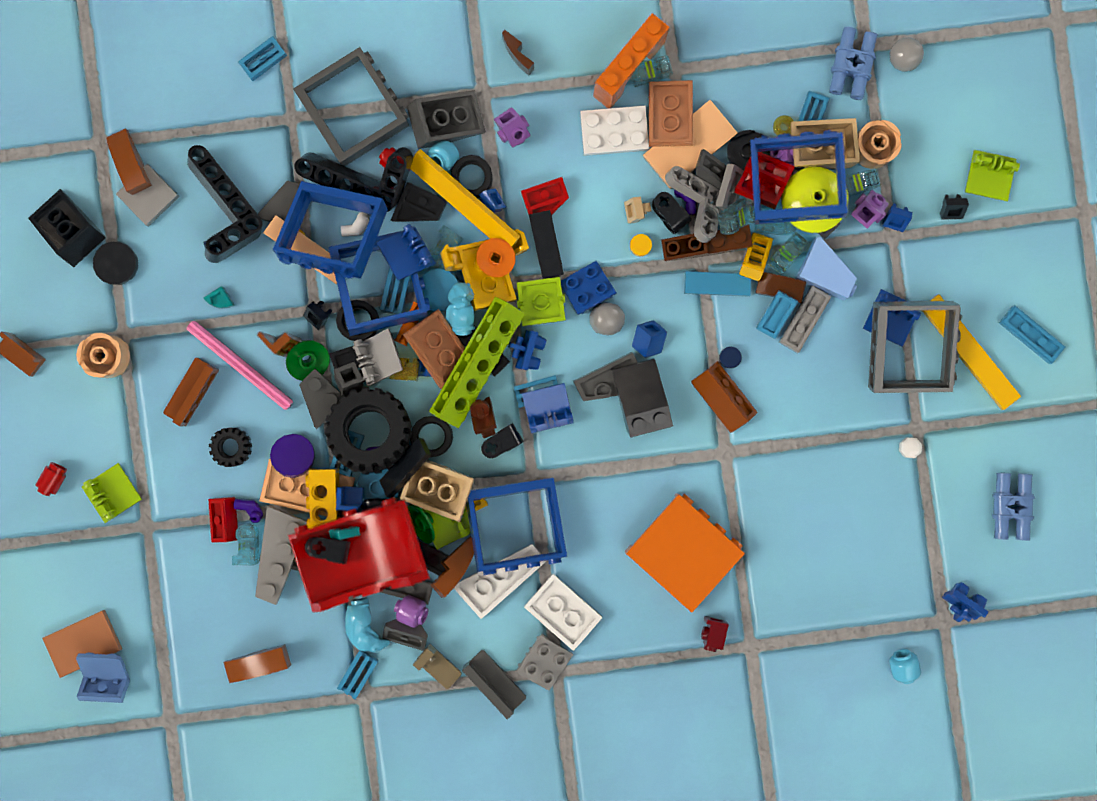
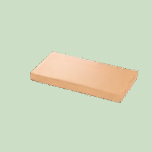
(710, 133)
(293, 491)

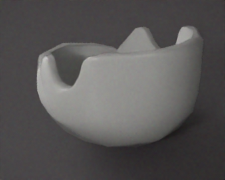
(906, 54)
(607, 319)

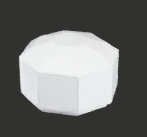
(910, 447)

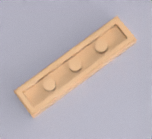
(300, 244)

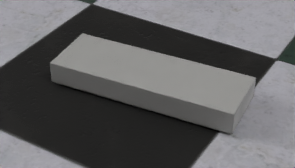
(805, 319)

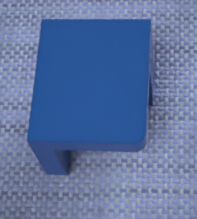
(649, 338)
(349, 498)

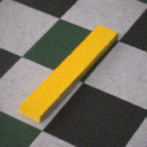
(462, 199)
(977, 361)

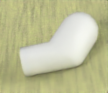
(358, 227)

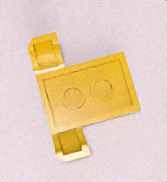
(483, 286)

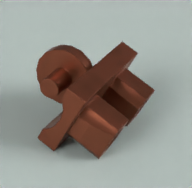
(483, 417)

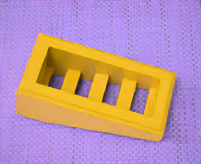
(751, 268)

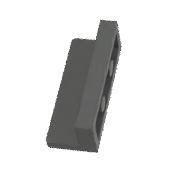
(494, 683)

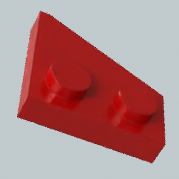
(545, 196)

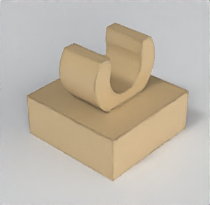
(636, 210)

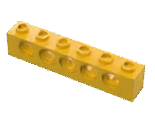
(329, 479)

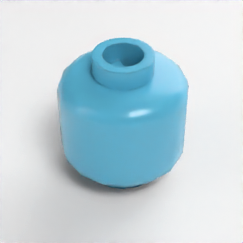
(444, 154)
(905, 666)

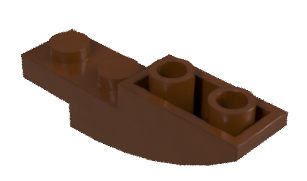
(689, 247)

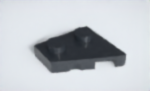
(418, 205)

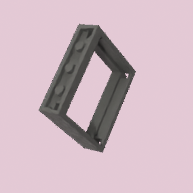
(378, 78)
(949, 354)

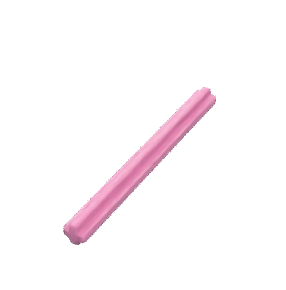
(239, 365)

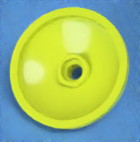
(800, 193)

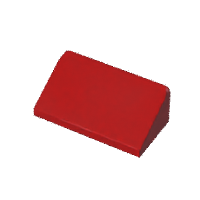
(223, 519)

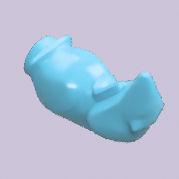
(460, 312)
(358, 627)

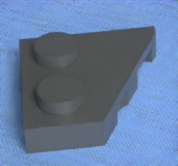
(280, 202)
(319, 396)

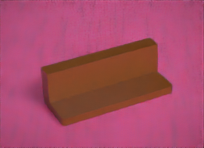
(281, 345)
(190, 392)
(724, 397)

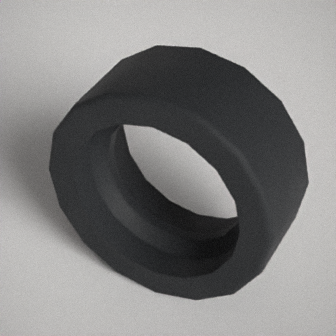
(475, 160)
(341, 325)
(444, 425)

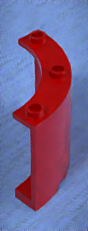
(377, 559)

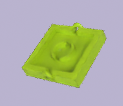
(541, 301)

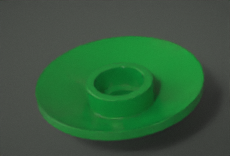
(317, 359)
(422, 523)

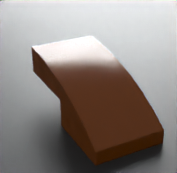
(514, 48)
(771, 283)

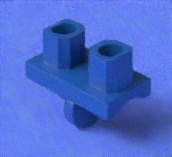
(524, 349)
(963, 606)

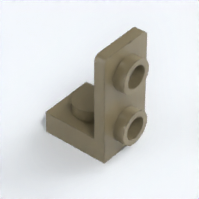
(437, 666)

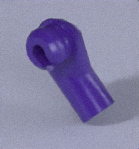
(690, 205)
(251, 507)

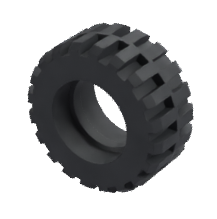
(355, 405)

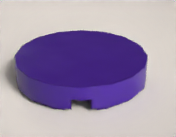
(292, 455)

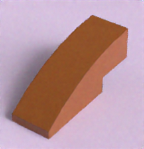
(128, 162)
(455, 566)
(257, 664)

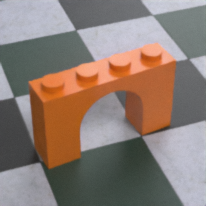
(643, 44)

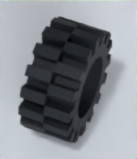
(217, 447)

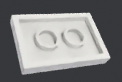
(614, 130)
(563, 612)

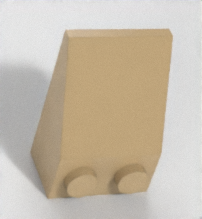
(825, 155)
(438, 490)

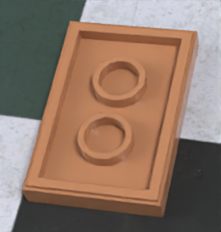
(671, 113)
(435, 346)
(87, 635)

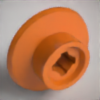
(500, 249)

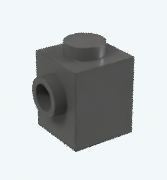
(348, 378)

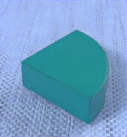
(219, 298)
(339, 534)

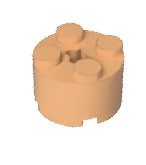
(888, 141)
(116, 355)

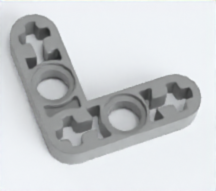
(681, 181)

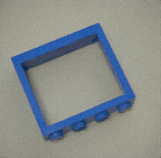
(805, 140)
(339, 198)
(350, 249)
(511, 489)

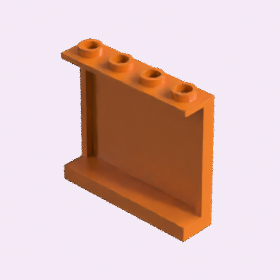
(685, 552)

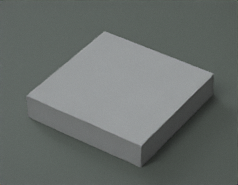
(151, 201)

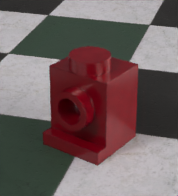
(714, 634)

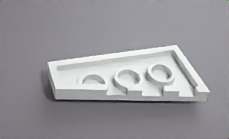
(487, 591)

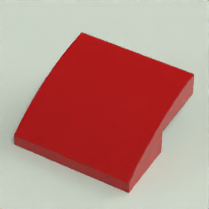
(772, 178)

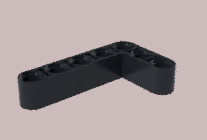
(358, 180)
(226, 203)

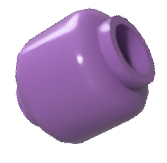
(411, 611)

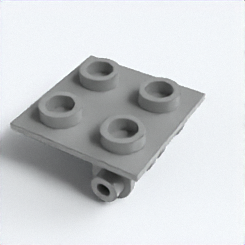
(377, 357)
(544, 662)

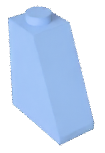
(827, 271)

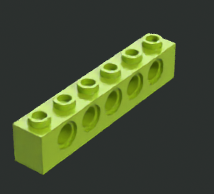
(477, 352)

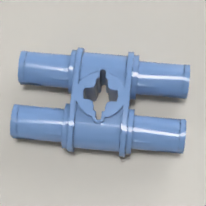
(862, 58)
(1004, 498)

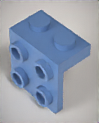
(103, 678)

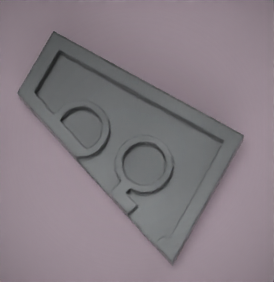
(600, 382)

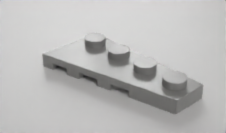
(276, 554)

